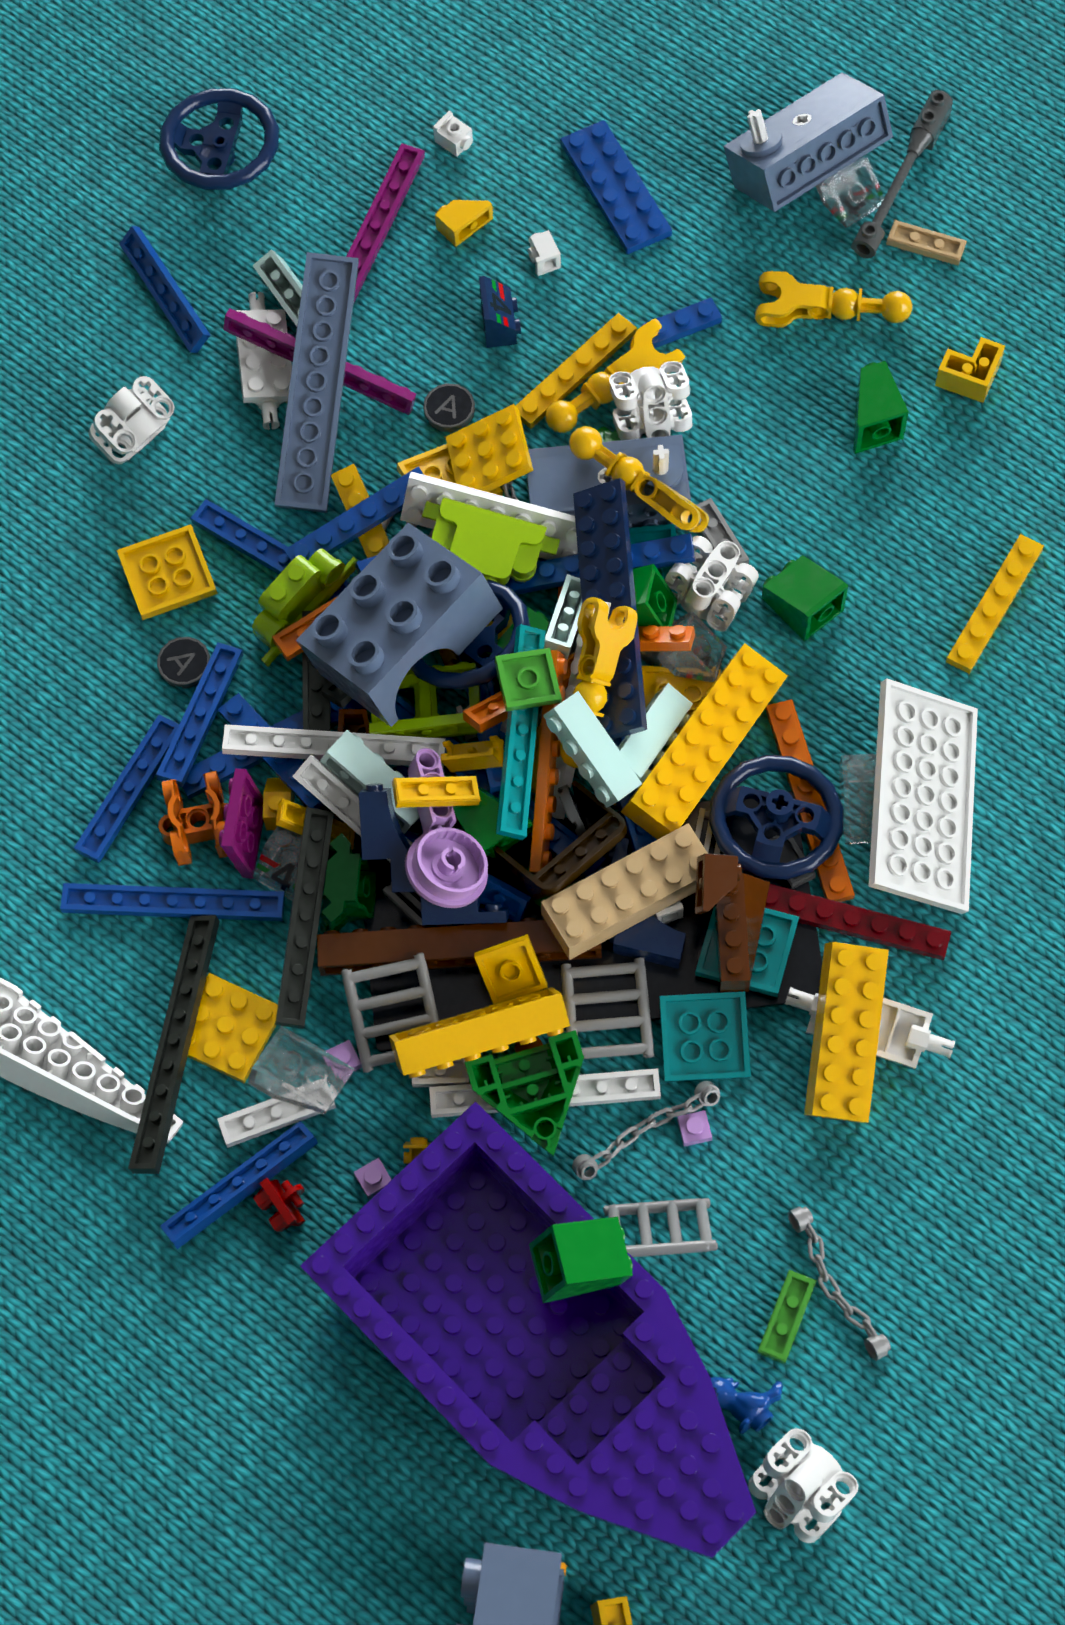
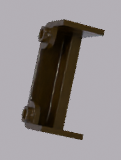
(576, 858)

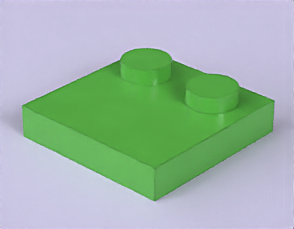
(527, 679)

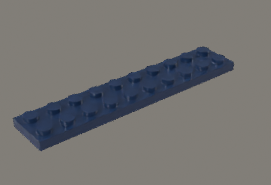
(608, 575)

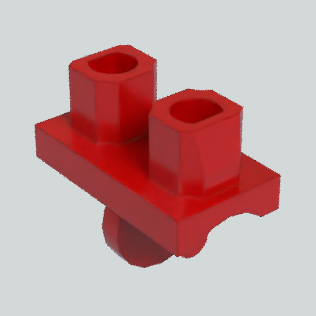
(286, 1200)

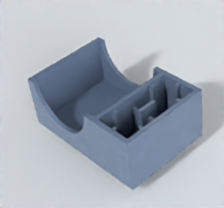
(393, 615)
(513, 1586)

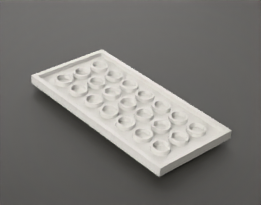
(923, 797)

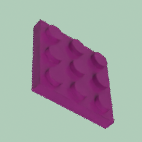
(242, 823)

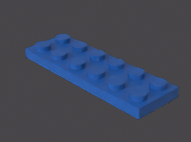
(616, 187)

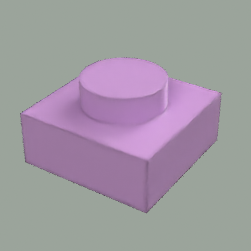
(346, 1053)
(694, 1128)
(372, 1177)

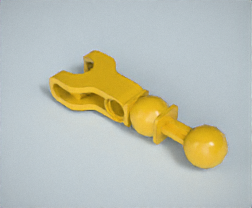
(819, 302)
(563, 415)
(587, 444)
(600, 652)

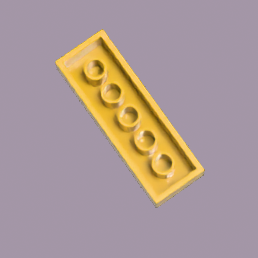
(479, 1031)
(846, 1032)

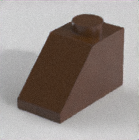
(715, 879)

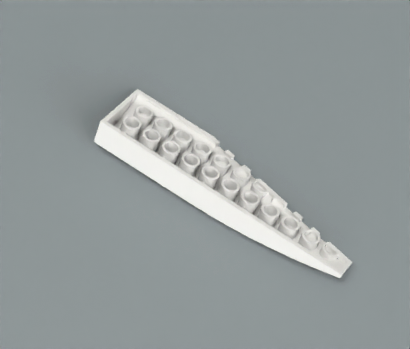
(63, 1066)

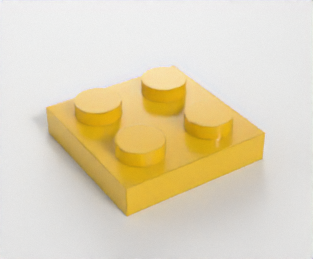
(510, 969)

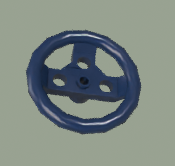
(217, 142)
(485, 642)
(778, 813)

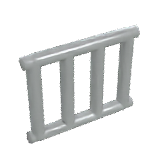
(640, 994)
(356, 1006)
(671, 1207)

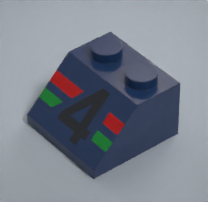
(498, 313)

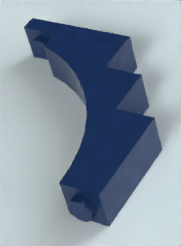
(385, 840)

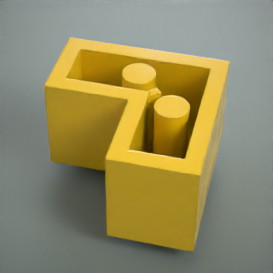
(973, 374)

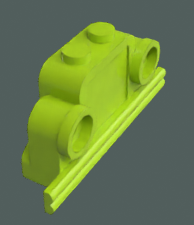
(489, 540)
(298, 588)

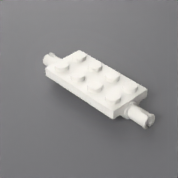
(262, 373)
(902, 1030)

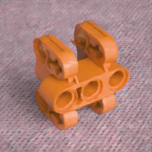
(184, 819)

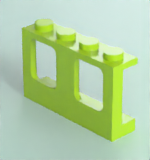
(427, 720)

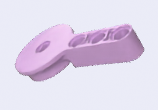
(439, 845)

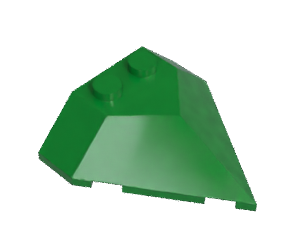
(532, 1086)

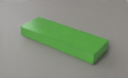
(786, 1316)

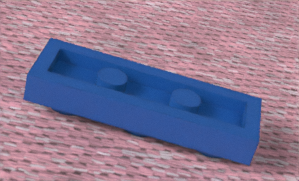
(686, 322)

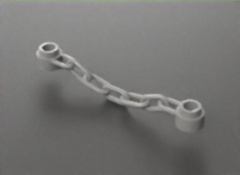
(701, 1092)
(875, 1344)

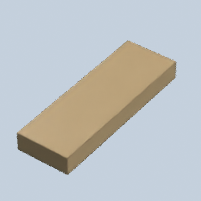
(926, 242)

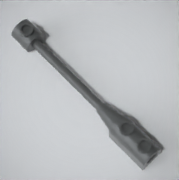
(922, 136)

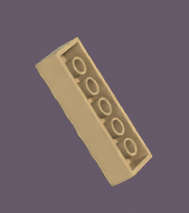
(624, 892)

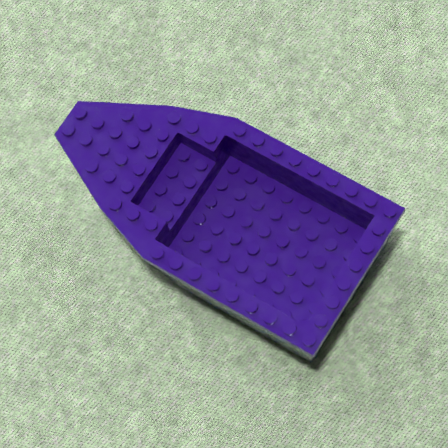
(567, 1395)

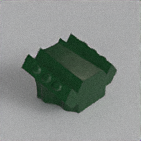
(348, 887)

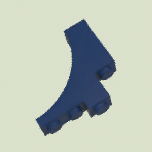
(649, 937)

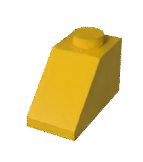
(462, 219)
(273, 792)

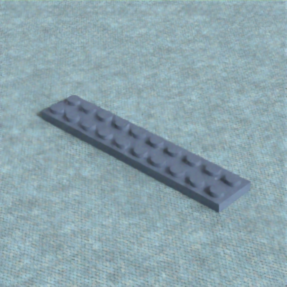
(316, 382)

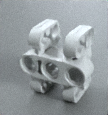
(650, 401)
(131, 420)
(712, 581)
(802, 1486)

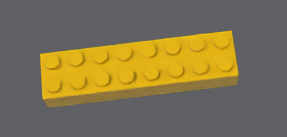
(704, 743)

